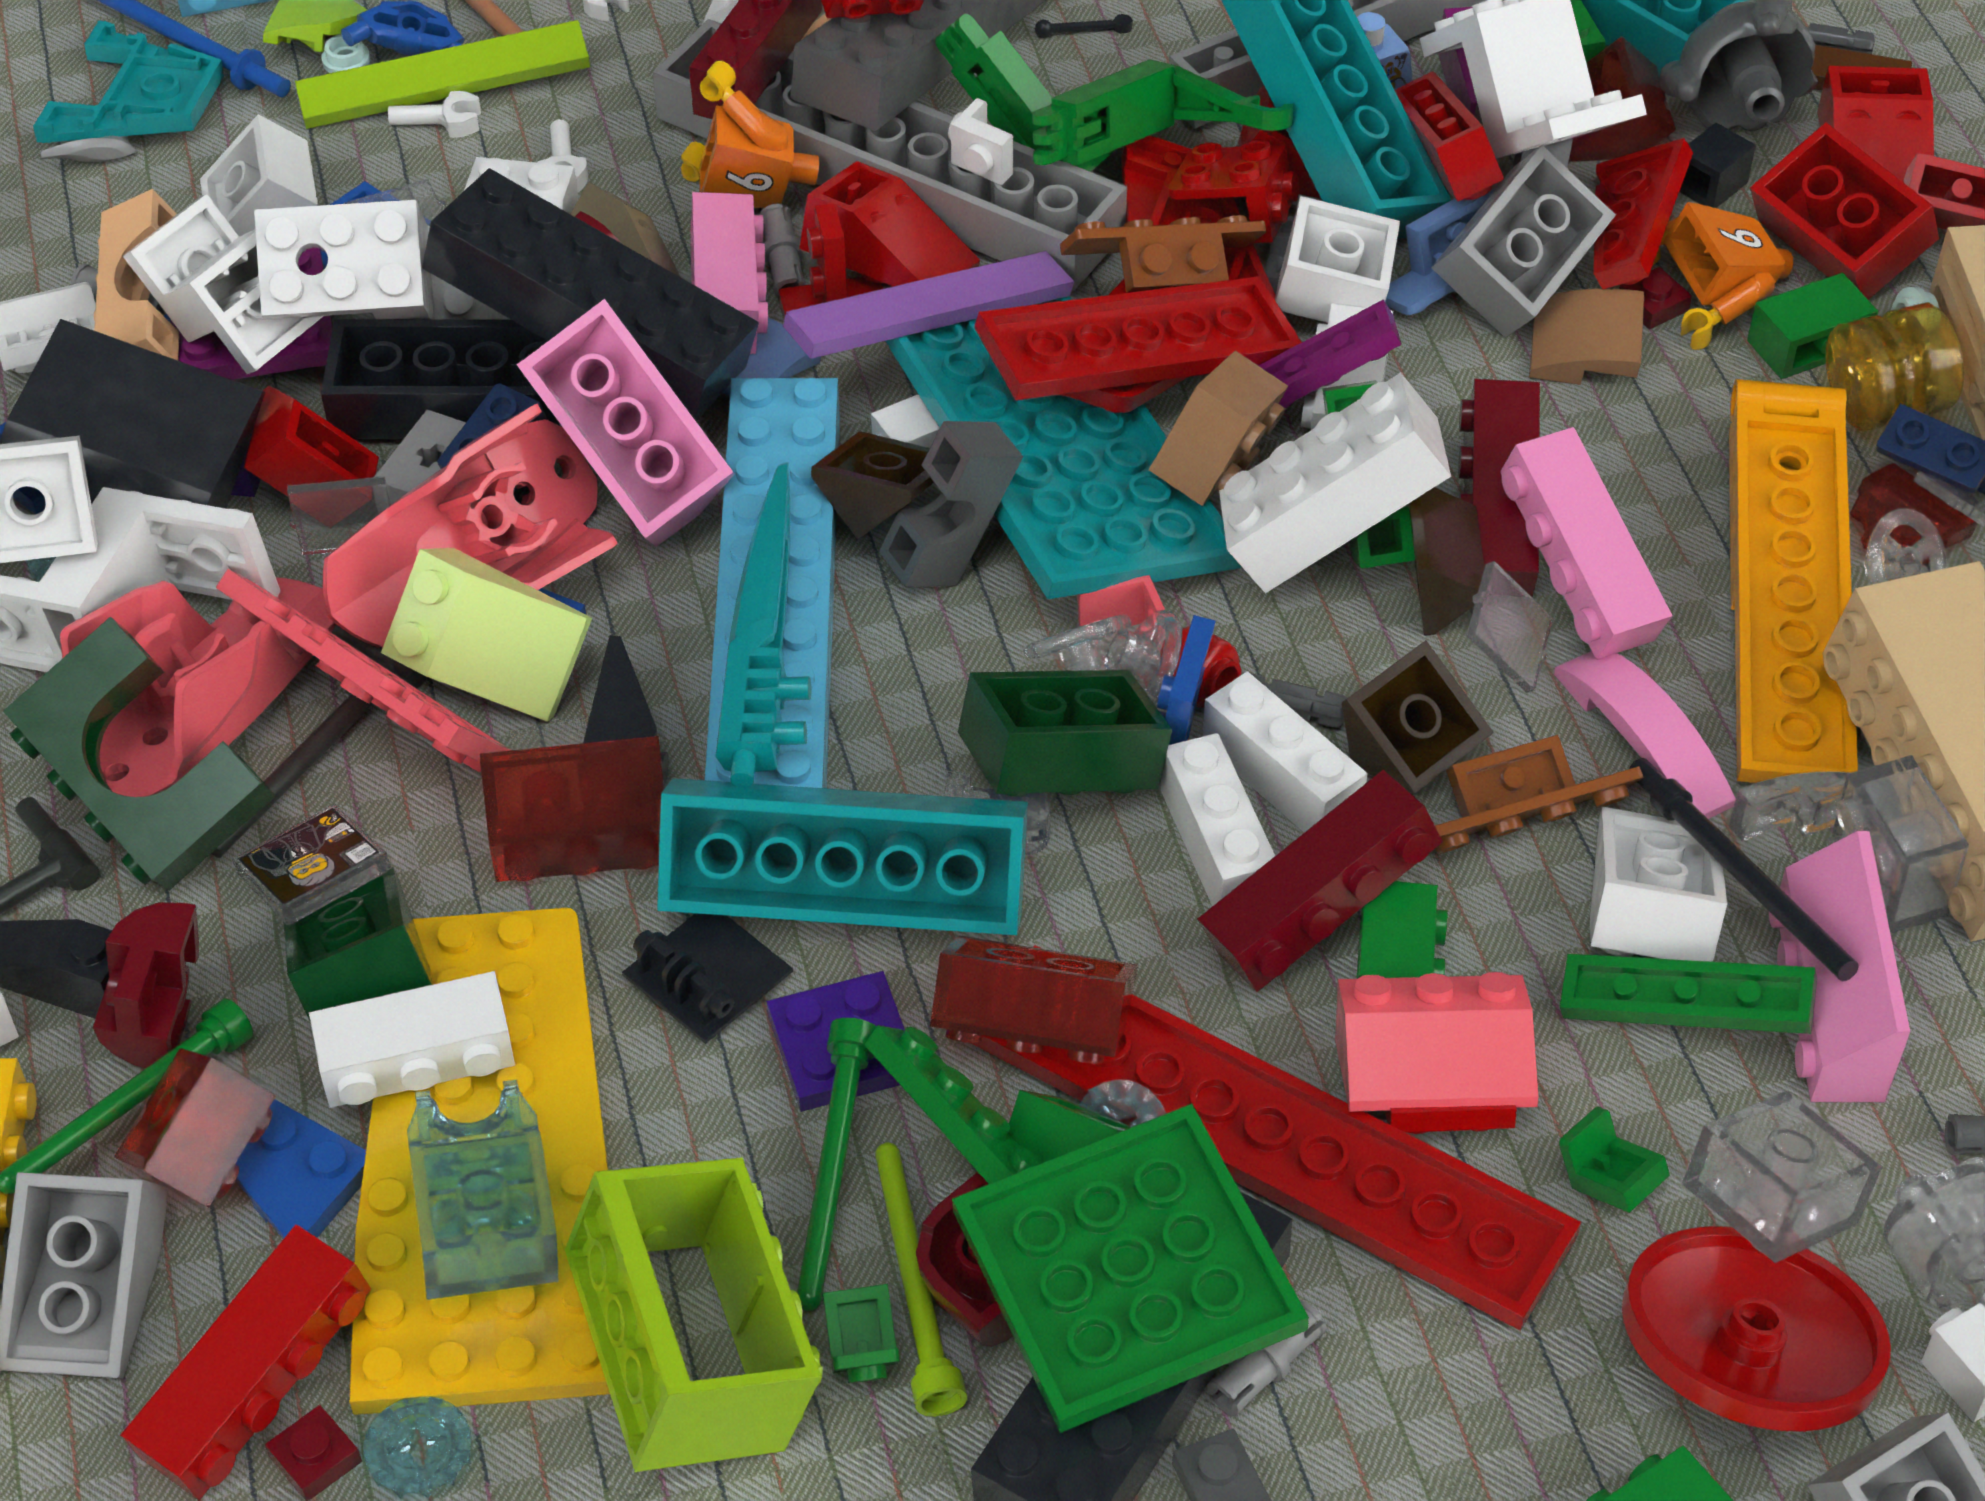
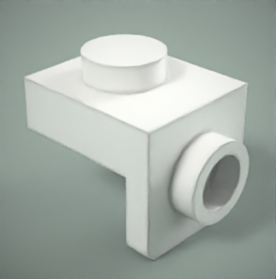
(979, 145)

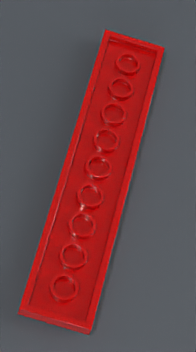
(1334, 1164)

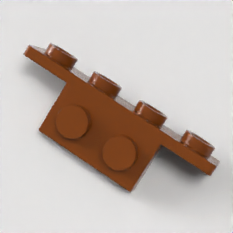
(1166, 254)
(1520, 784)

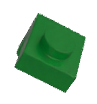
(1608, 1165)
(861, 1332)

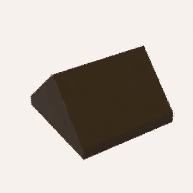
(871, 479)
(1446, 557)
(1412, 721)

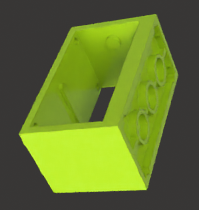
(658, 1407)

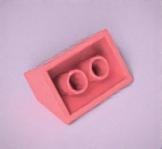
(1436, 1041)

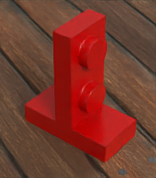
(828, 278)

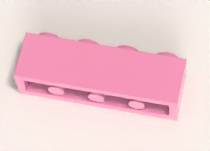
(730, 253)
(1584, 543)

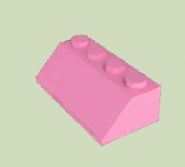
(628, 423)
(1859, 1021)

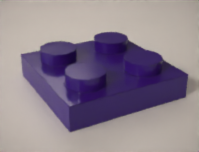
(802, 1032)

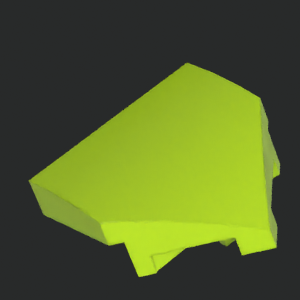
(310, 21)

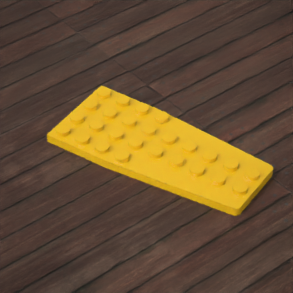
(509, 1340)

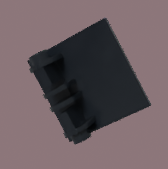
(705, 972)

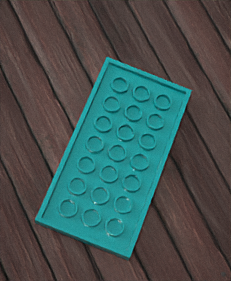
(1084, 492)

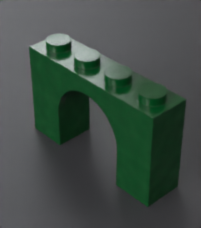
(65, 723)

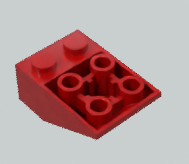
(1881, 112)
(888, 228)

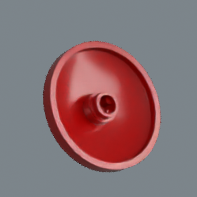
(1754, 1336)

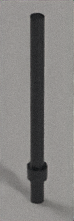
(1676, 804)

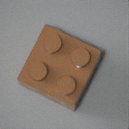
(1220, 428)

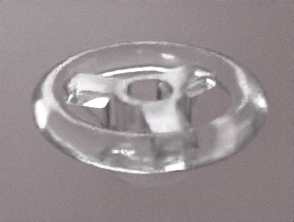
(1891, 561)
(1079, 646)
(1142, 649)

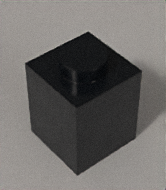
(1718, 166)

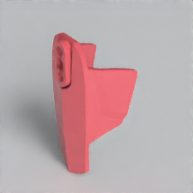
(474, 511)
(211, 682)

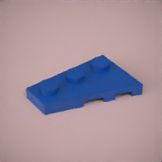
(299, 1172)

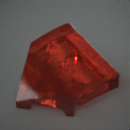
(1895, 489)

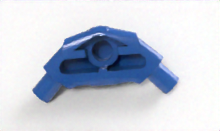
(403, 27)

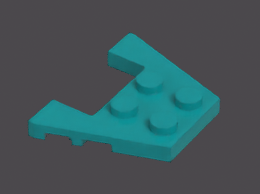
(150, 94)

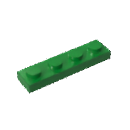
(1689, 993)
(949, 1102)

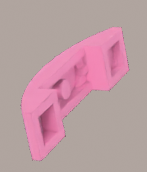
(1649, 724)

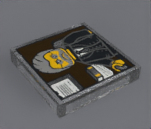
(311, 864)

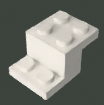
(211, 284)

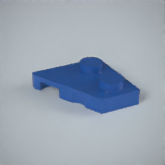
(1181, 692)

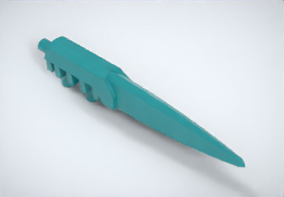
(755, 669)

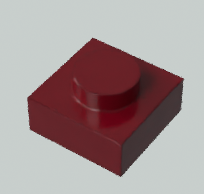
(1662, 298)
(313, 1453)

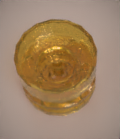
(1893, 360)

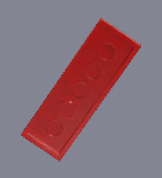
(1133, 336)

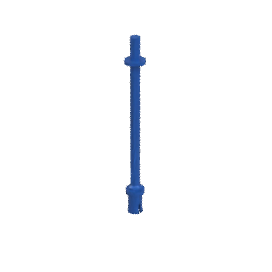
(246, 67)

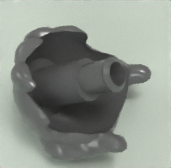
(1744, 65)

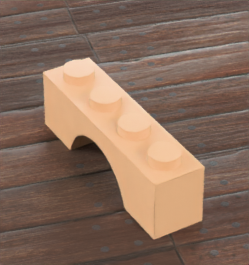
(121, 295)

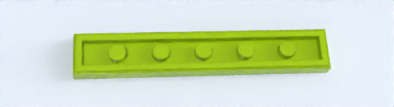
(437, 73)

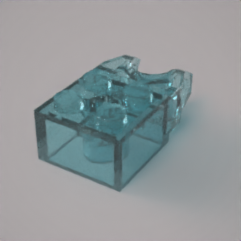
(481, 1198)

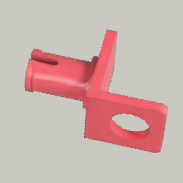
(1133, 597)

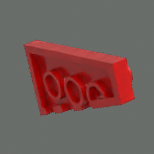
(1642, 195)

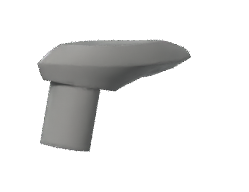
(91, 149)

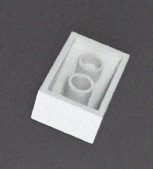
(1654, 890)

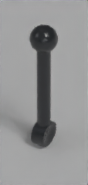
(1121, 24)

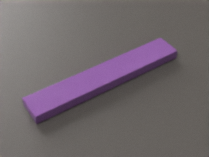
(926, 304)

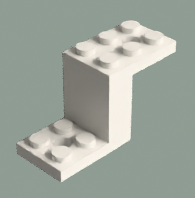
(1529, 73)
(370, 268)
(60, 475)
(138, 545)

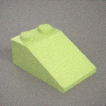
(485, 633)

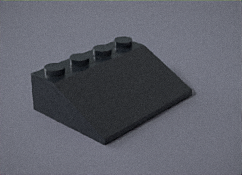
(138, 416)

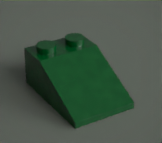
(356, 948)

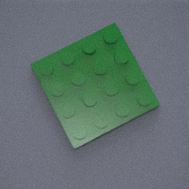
(1128, 1267)

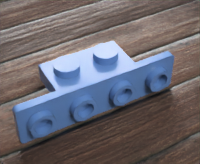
(1427, 241)

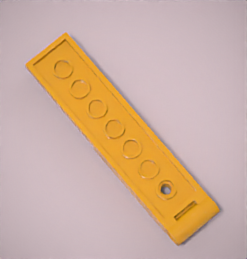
(1788, 577)

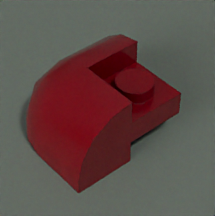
(148, 982)
(955, 1275)

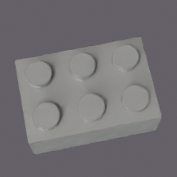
(1523, 241)

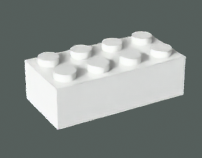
(1333, 482)

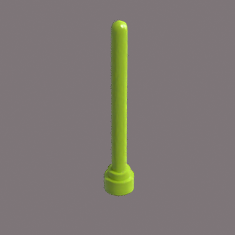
(937, 1383)

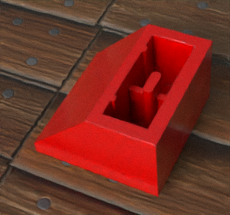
(301, 447)

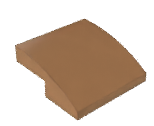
(1589, 333)

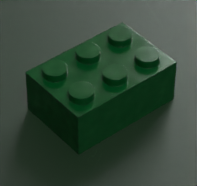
(1063, 731)

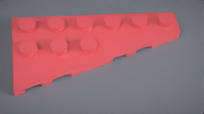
(361, 674)

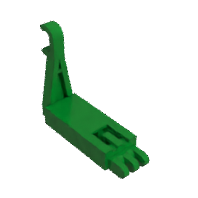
(999, 76)
(1136, 105)

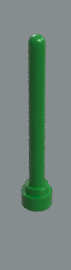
(221, 1029)
(850, 1056)

